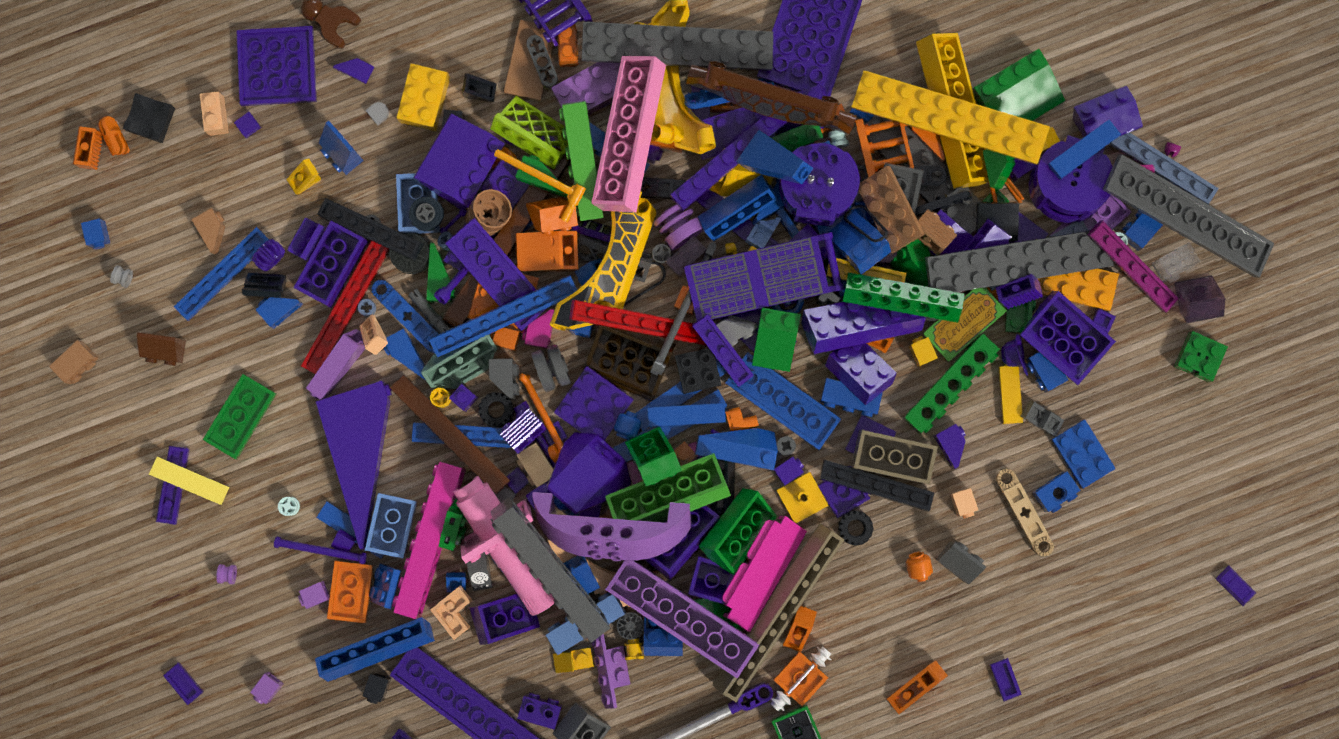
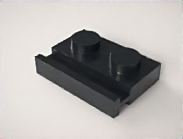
(264, 285)

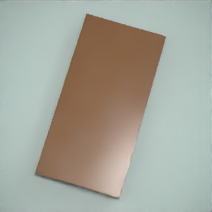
(522, 74)

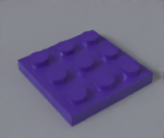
(593, 404)

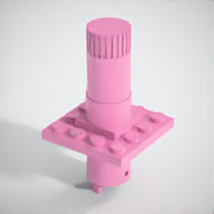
(476, 503)

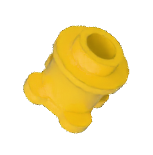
(634, 649)

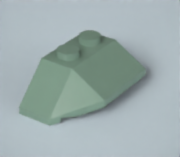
(460, 364)

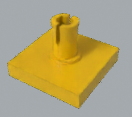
(802, 497)

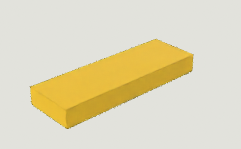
(1010, 394)

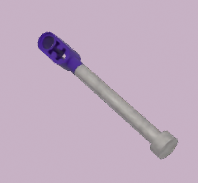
(720, 713)

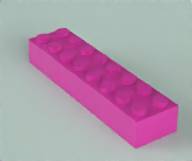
(425, 550)

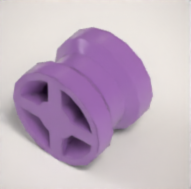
(226, 574)

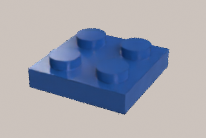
(385, 585)

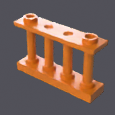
(868, 147)

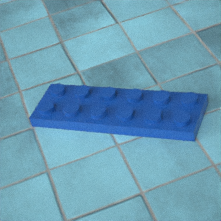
(787, 404)

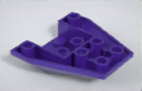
(587, 472)

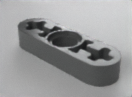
(552, 72)

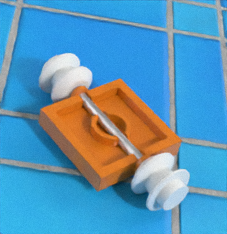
(800, 678)

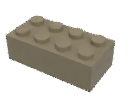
(894, 456)

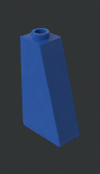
(772, 159)

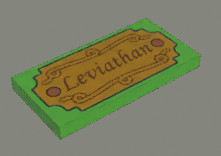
(978, 313)

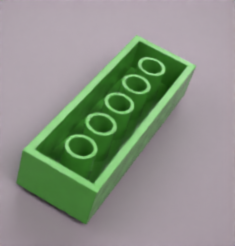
(582, 156)
(697, 485)

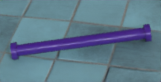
(361, 558)

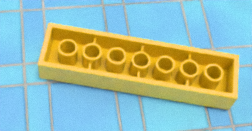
(947, 74)

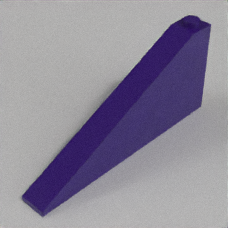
(356, 435)

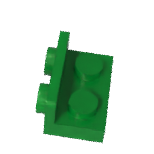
(1018, 317)

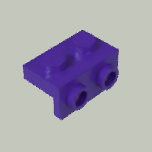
(306, 239)

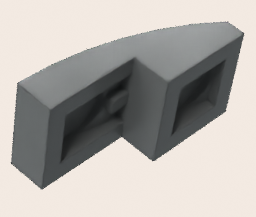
(1042, 418)

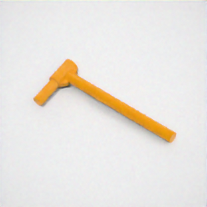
(574, 193)

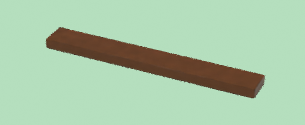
(449, 434)

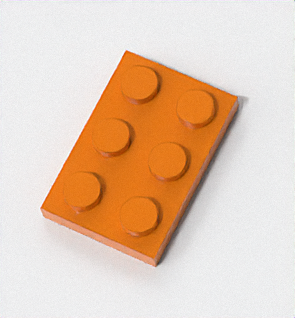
(350, 592)

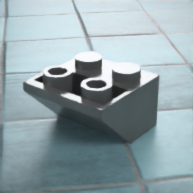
(503, 375)
(960, 562)

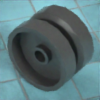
(550, 368)

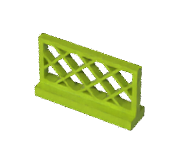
(527, 139)

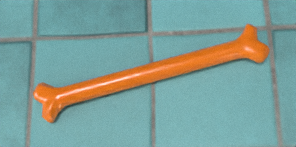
(525, 379)

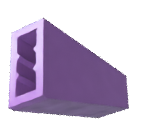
(336, 364)

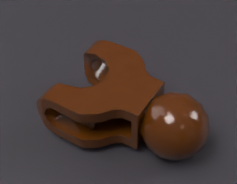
(329, 19)

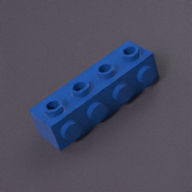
(737, 208)

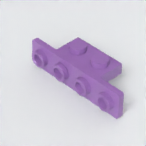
(611, 670)

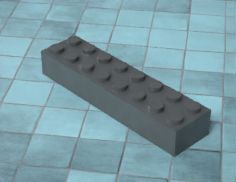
(549, 569)

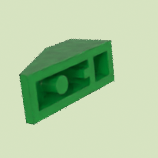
(524, 177)
(437, 275)

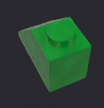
(998, 168)

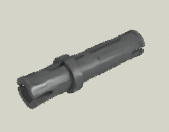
(435, 320)

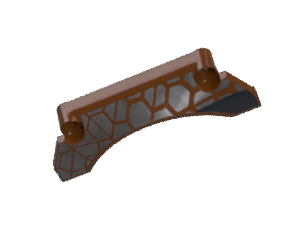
(770, 99)

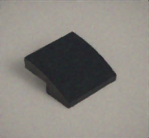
(1003, 214)

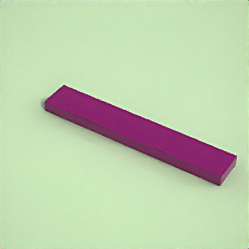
(1132, 266)

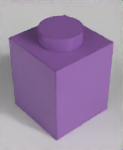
(314, 595)
(266, 688)

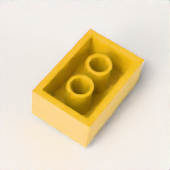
(423, 97)

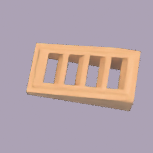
(373, 335)

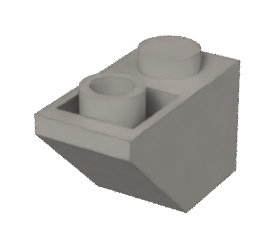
(736, 328)

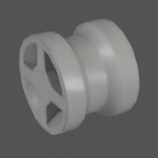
(121, 276)

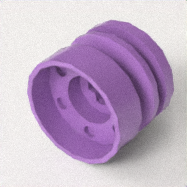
(678, 225)

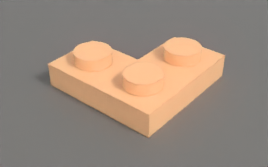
(448, 612)

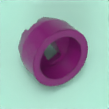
(1170, 147)

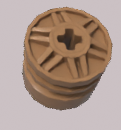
(494, 205)

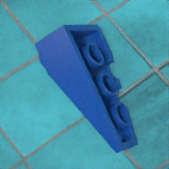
(747, 447)

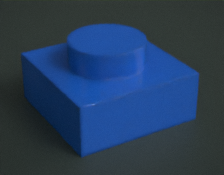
(454, 580)

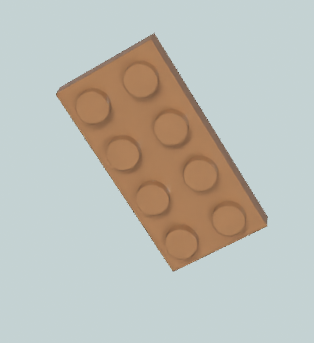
(891, 208)

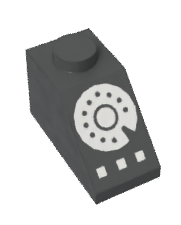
(480, 573)

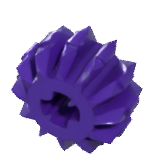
(268, 255)

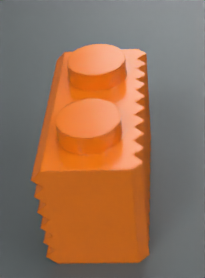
(568, 47)
(87, 148)

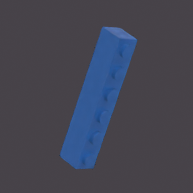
(374, 649)

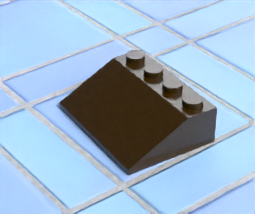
(627, 360)

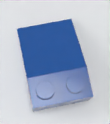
(339, 149)
(856, 247)

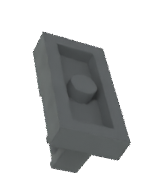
(827, 298)

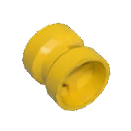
(437, 397)

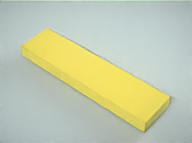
(189, 480)

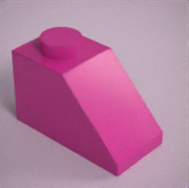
(539, 331)

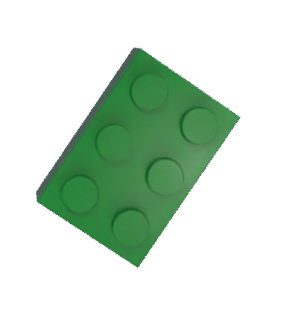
(653, 456)

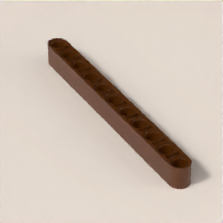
(506, 240)

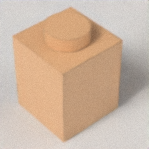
(964, 503)

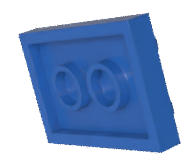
(1083, 454)

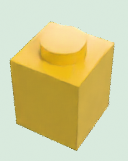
(922, 351)

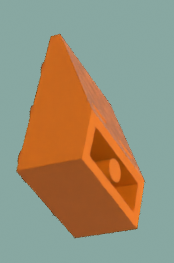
(547, 251)

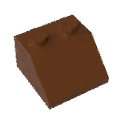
(160, 348)

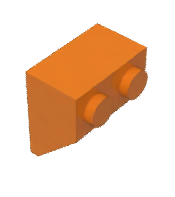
(547, 215)

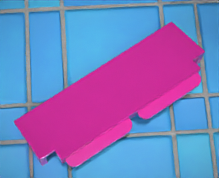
(757, 579)

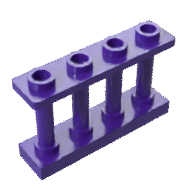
(580, 15)

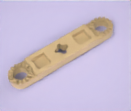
(1032, 524)

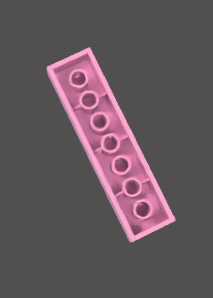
(628, 134)

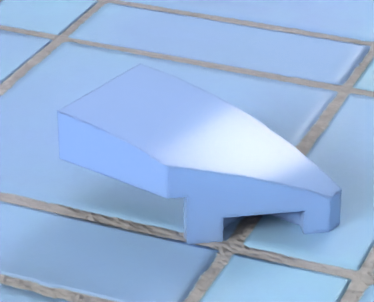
(762, 232)

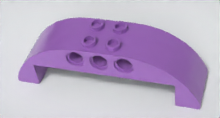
(611, 537)

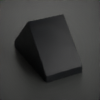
(478, 88)

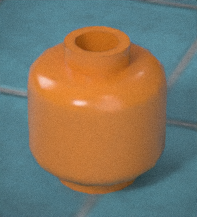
(919, 566)

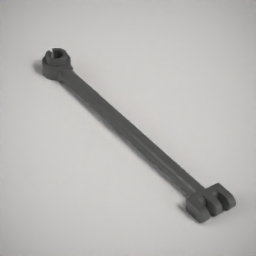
(659, 367)

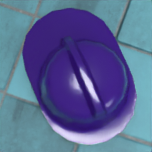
(1013, 354)

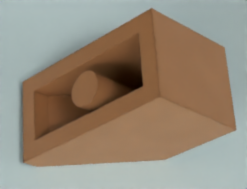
(210, 228)

